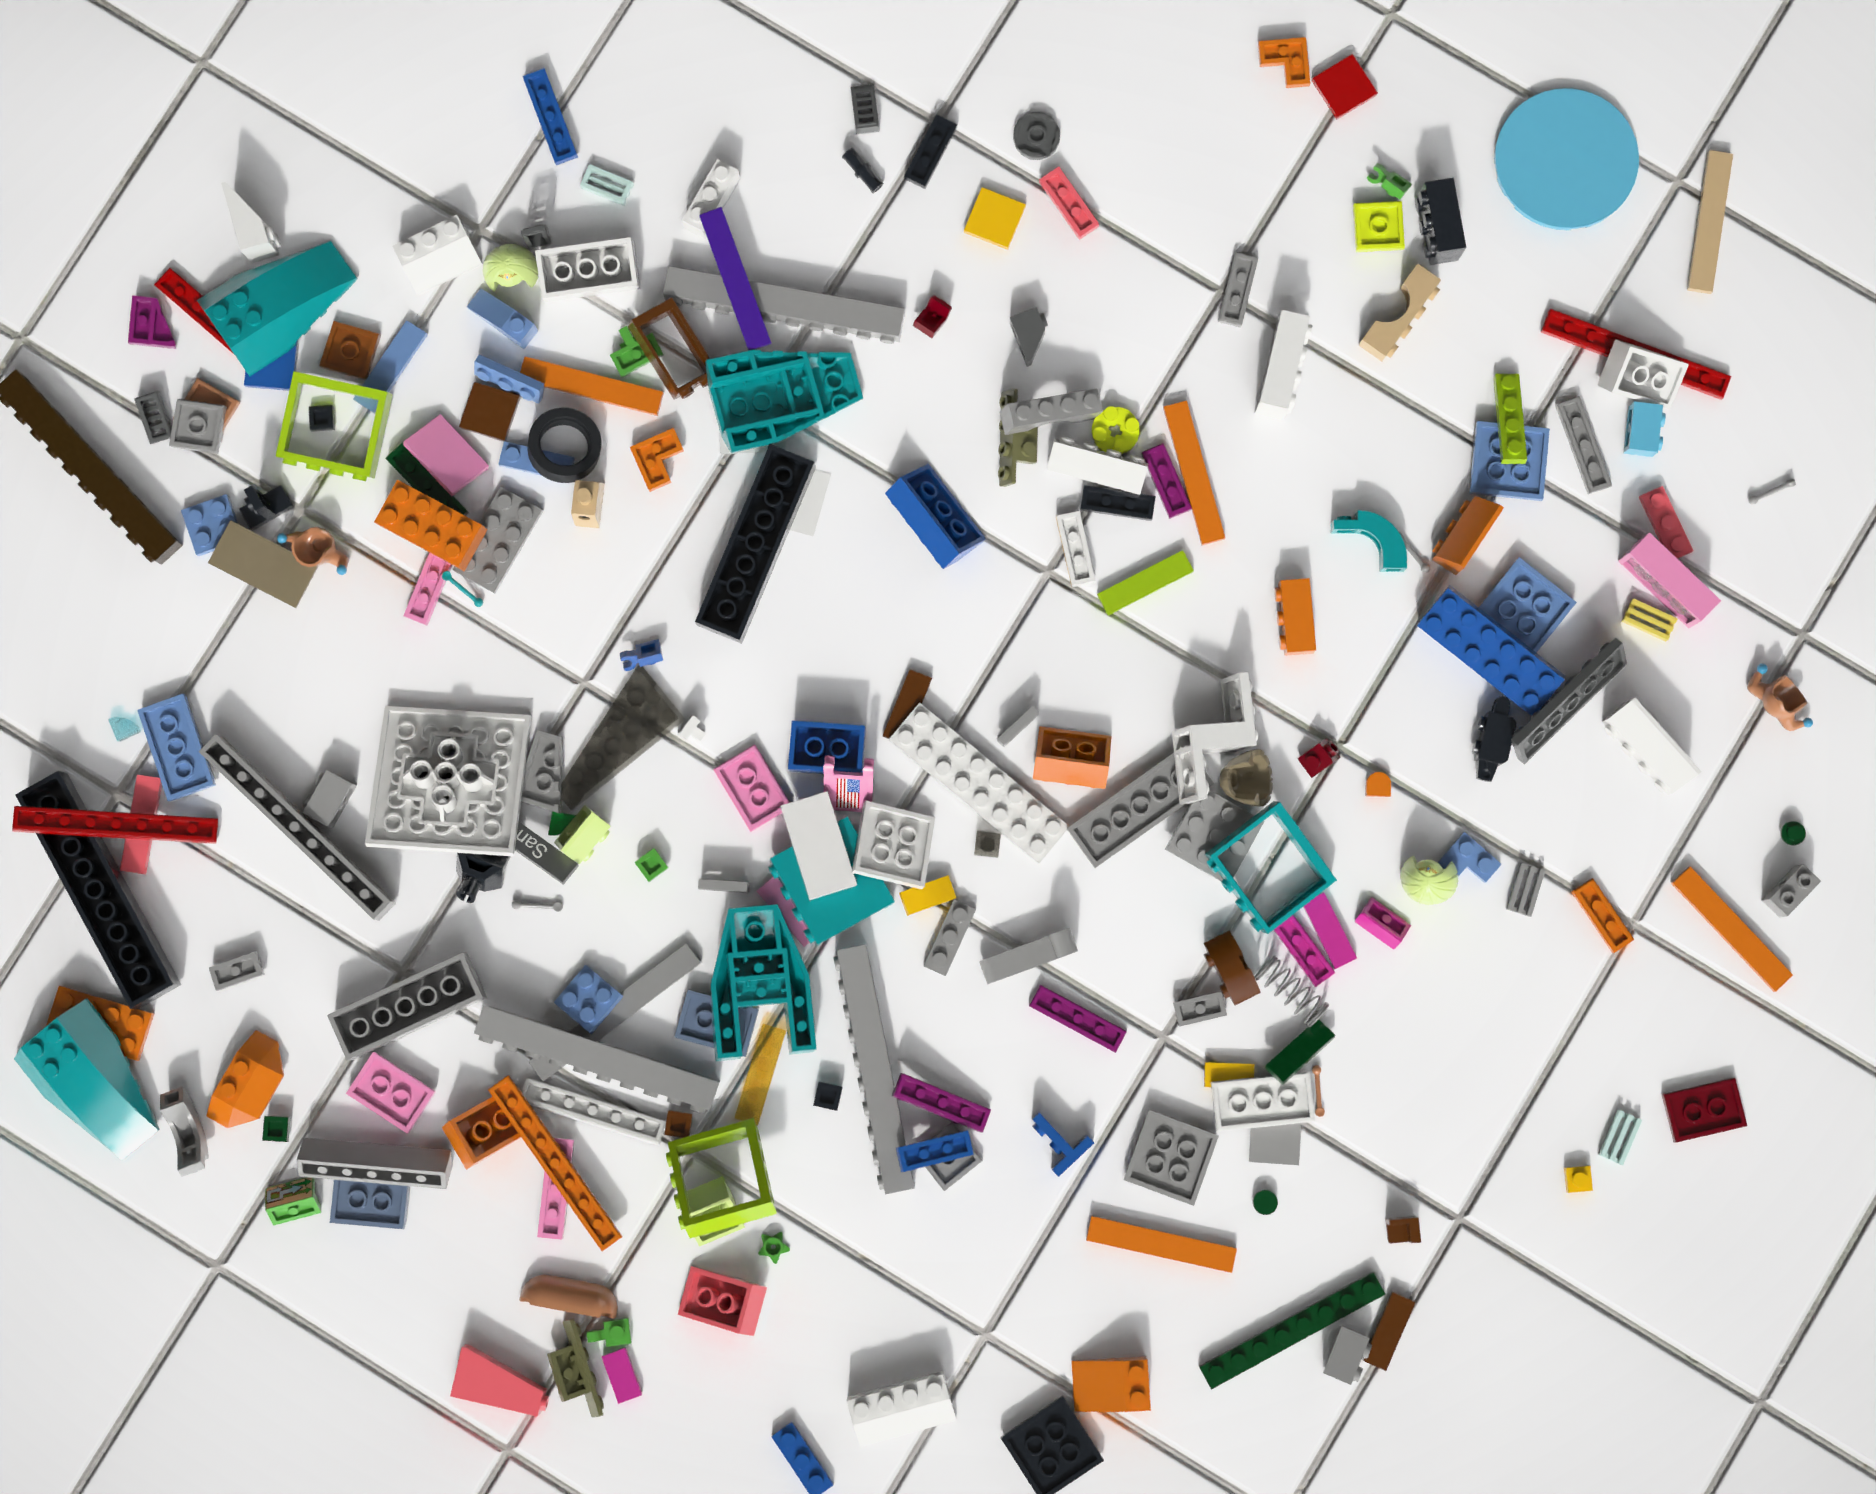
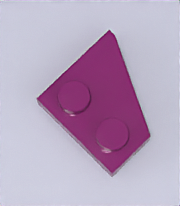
(148, 324)

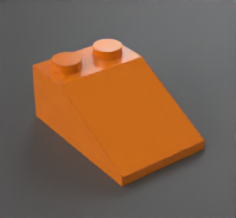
(480, 1132)
(1111, 1385)

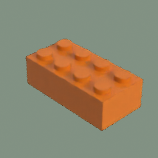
(430, 525)

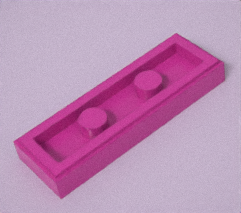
(1329, 931)
(1304, 951)

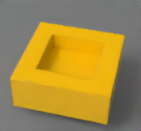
(1578, 1179)

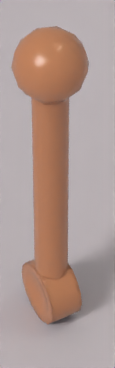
(1319, 1111)

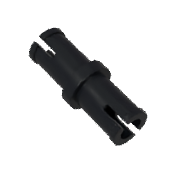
(862, 170)

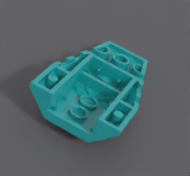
(276, 303)
(777, 393)
(89, 1079)

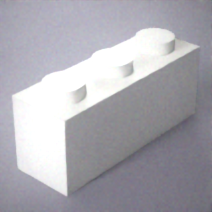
(712, 195)

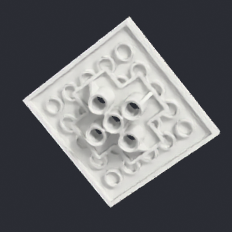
(480, 812)

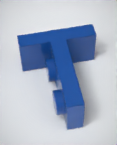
(1060, 1145)

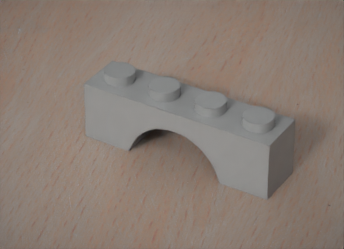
(1036, 412)

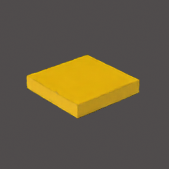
(994, 218)

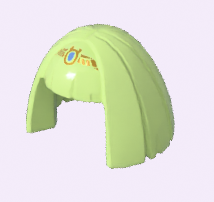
(509, 266)
(1428, 881)

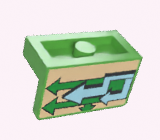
(291, 1201)

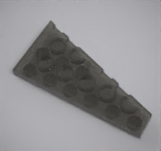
(628, 730)

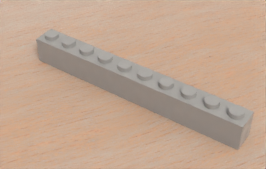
(790, 305)
(297, 827)
(596, 1057)
(875, 1066)

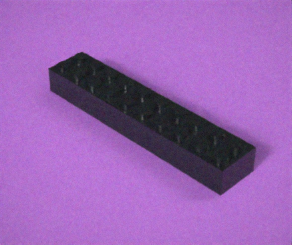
(103, 899)

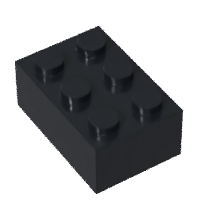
(1440, 221)

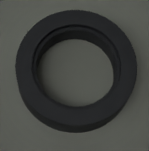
(567, 417)

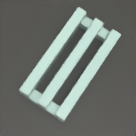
(624, 192)
(1629, 1141)

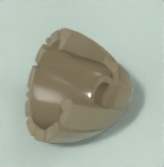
(1248, 778)

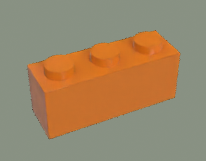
(1295, 617)

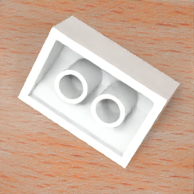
(437, 254)

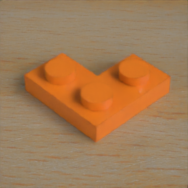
(1291, 54)
(650, 455)

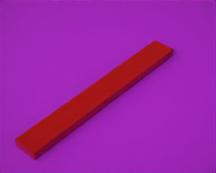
(1601, 341)
(114, 824)

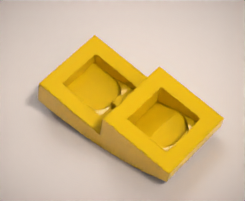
(931, 895)

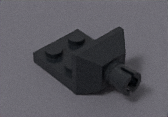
(479, 873)

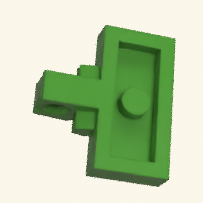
(631, 355)

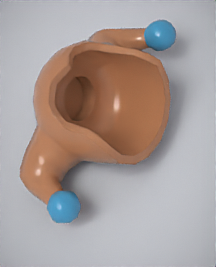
(315, 548)
(1780, 699)

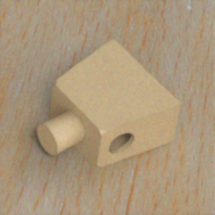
(587, 502)

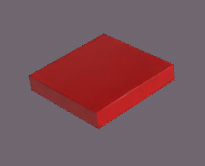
(1344, 86)

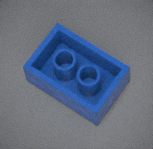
(815, 740)

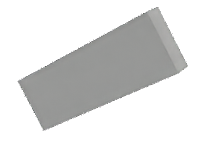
(1238, 289)

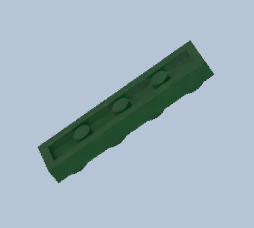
(421, 479)

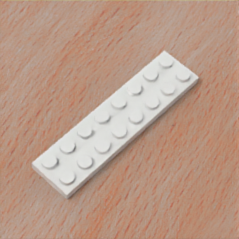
(979, 783)

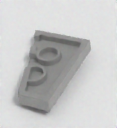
(544, 773)

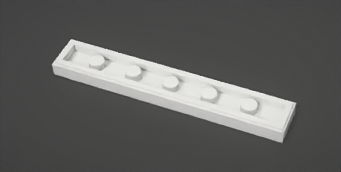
(593, 1111)

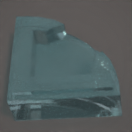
(123, 728)

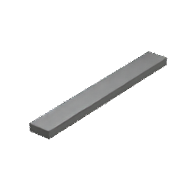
(634, 998)

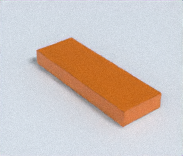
(1602, 915)

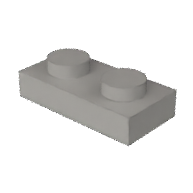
(236, 971)
(1200, 1009)

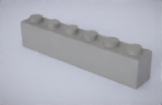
(374, 1163)

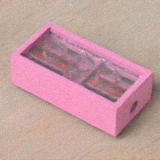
(1669, 580)

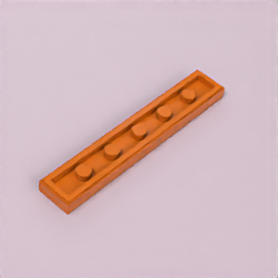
(593, 386)
(1194, 473)
(1732, 929)
(1161, 1244)

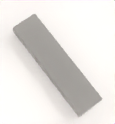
(1583, 445)

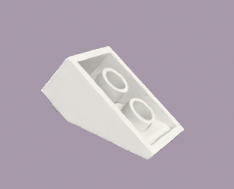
(254, 237)
(1642, 374)

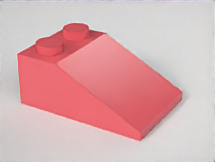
(722, 1301)

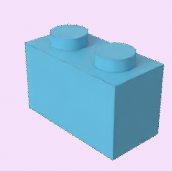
(1643, 429)

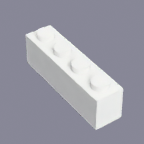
(1097, 466)

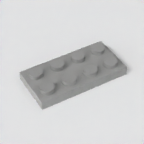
(509, 526)

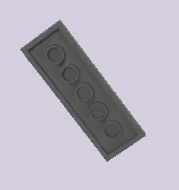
(1569, 701)

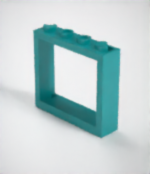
(1324, 875)

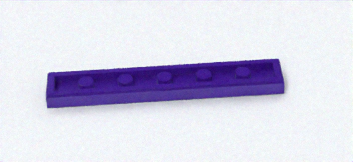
(735, 279)

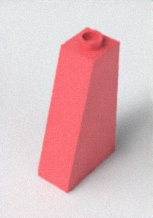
(492, 1383)

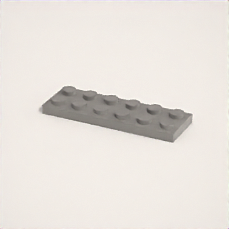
(1129, 813)

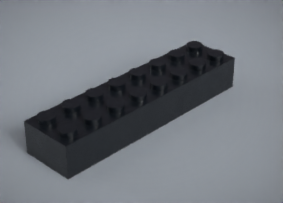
(755, 543)

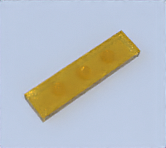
(760, 1073)

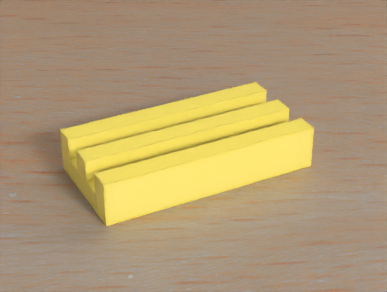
(1668, 627)

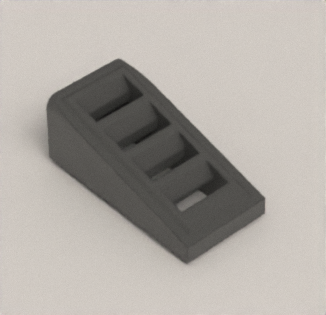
(868, 126)
(536, 236)
(140, 401)

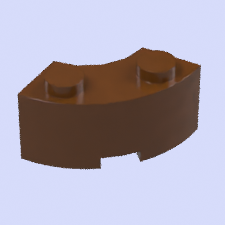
(1229, 963)

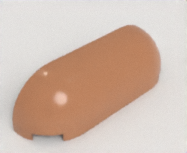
(570, 1296)

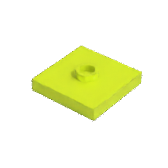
(1378, 226)

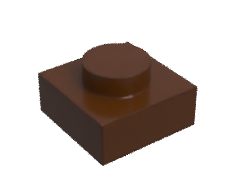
(678, 1124)

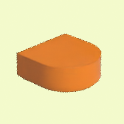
(1378, 785)

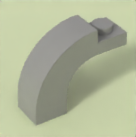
(187, 1130)

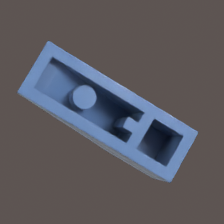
(503, 318)

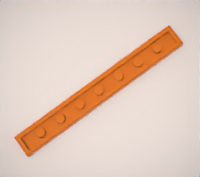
(555, 1163)

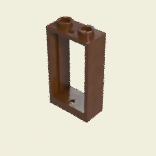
(655, 314)

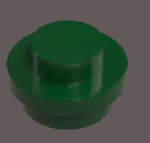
(1793, 833)

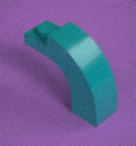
(1383, 534)

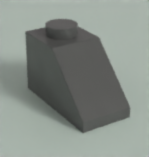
(1029, 332)

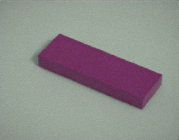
(1166, 481)

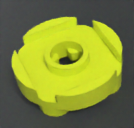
(1110, 418)

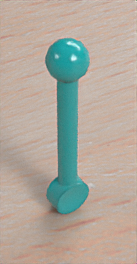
(478, 602)

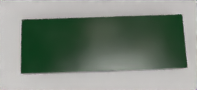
(1300, 1051)

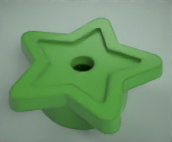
(775, 1253)

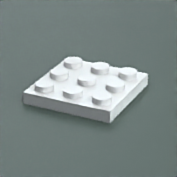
(893, 845)

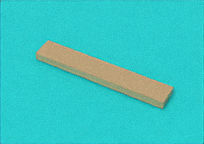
(1710, 222)

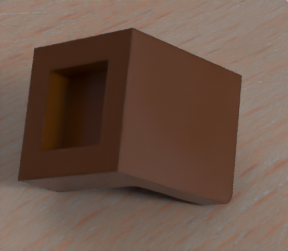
(1403, 1229)

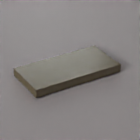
(262, 564)

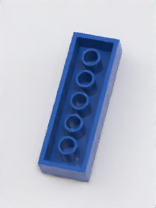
(1491, 650)

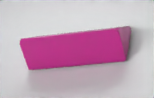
(1382, 923)

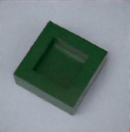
(276, 1128)

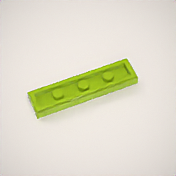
(1145, 583)

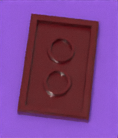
(1704, 1110)

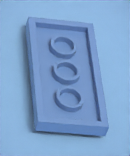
(175, 747)

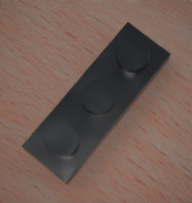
(930, 151)
(1117, 503)

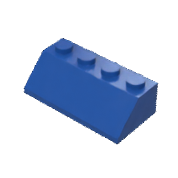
(935, 515)

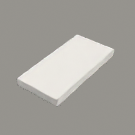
(818, 845)
(1262, 1102)

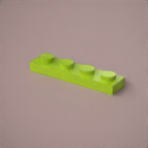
(1510, 419)

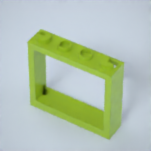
(376, 439)
(728, 1216)

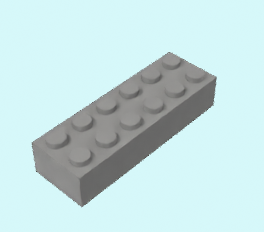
(407, 1006)

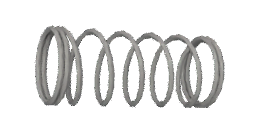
(1310, 1020)

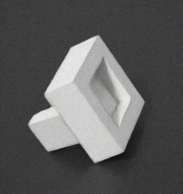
(691, 728)

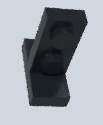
(264, 507)

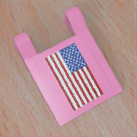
(848, 789)

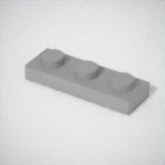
(949, 937)

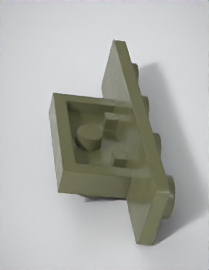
(1014, 447)
(573, 1372)

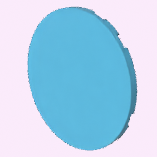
(1566, 159)

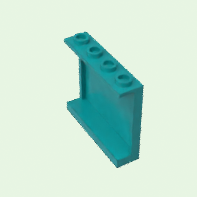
(836, 911)

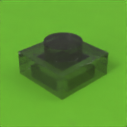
(987, 844)

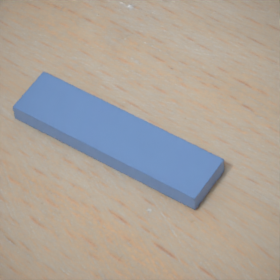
(393, 362)

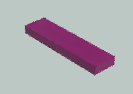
(1078, 1018)
(941, 1102)

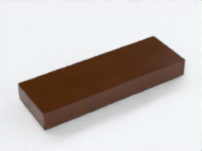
(911, 695)
(1389, 1330)

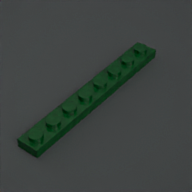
(1292, 1330)

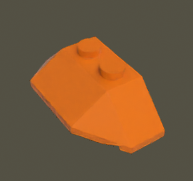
(247, 1082)

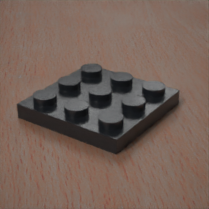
(1052, 1448)

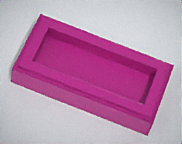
(622, 1375)

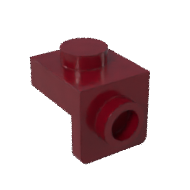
(933, 316)
(1319, 757)

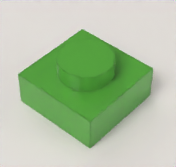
(651, 865)

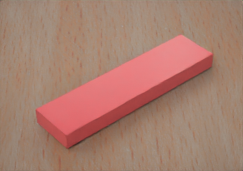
(145, 801)

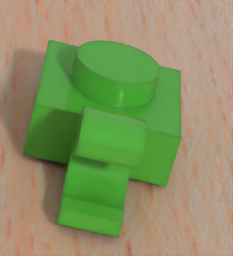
(1392, 182)
(615, 1333)

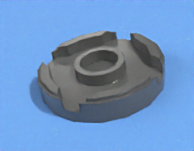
(1036, 136)

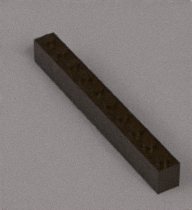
(88, 467)

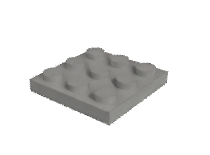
(1207, 825)
(1171, 1157)

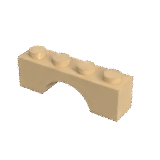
(1417, 289)

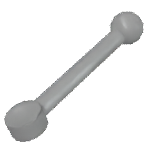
(1754, 499)
(1424, 566)
(516, 904)

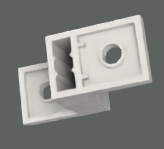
(1232, 736)

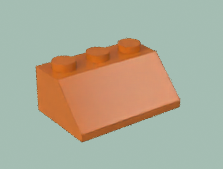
(1466, 534)
(1072, 757)

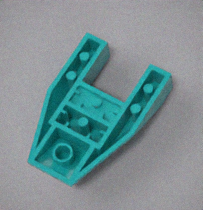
(759, 968)

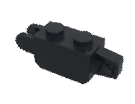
(1494, 739)

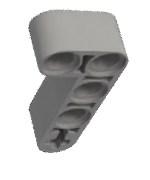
(1028, 956)

